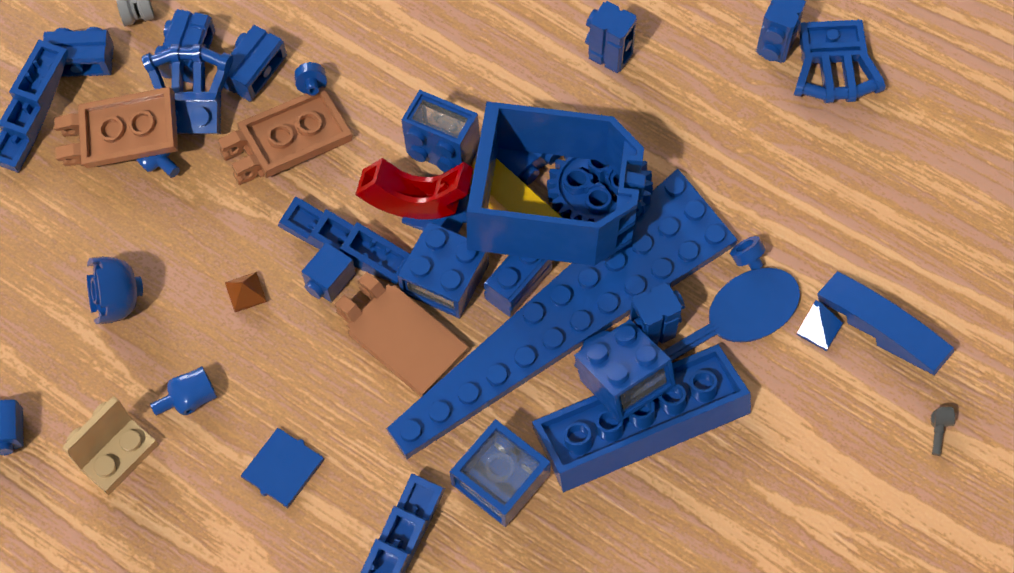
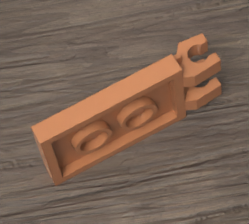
(119, 129)
(285, 136)
(401, 335)

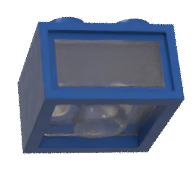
(440, 132)
(442, 270)
(625, 370)
(500, 473)

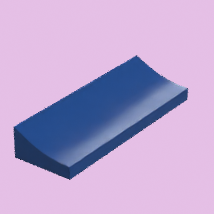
(591, 442)

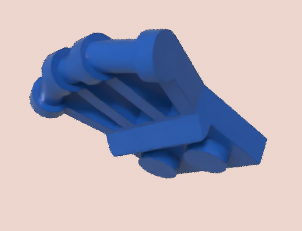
(836, 42)
(197, 110)

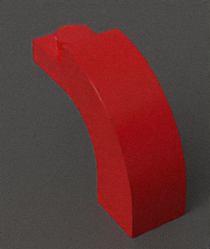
(413, 195)

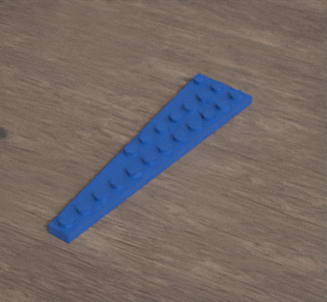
(667, 246)

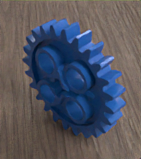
(595, 186)

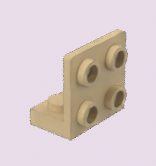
(109, 445)

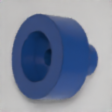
(310, 78)
(749, 253)

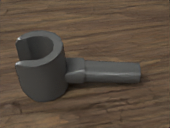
(939, 419)

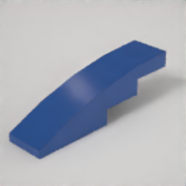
(30, 103)
(365, 247)
(885, 321)
(404, 527)

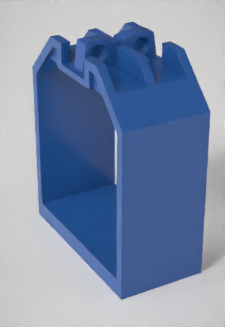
(563, 135)

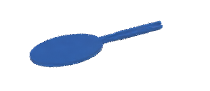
(746, 309)

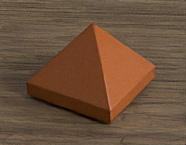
(245, 292)

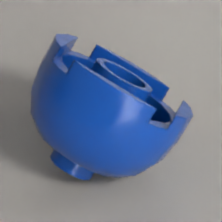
(112, 289)

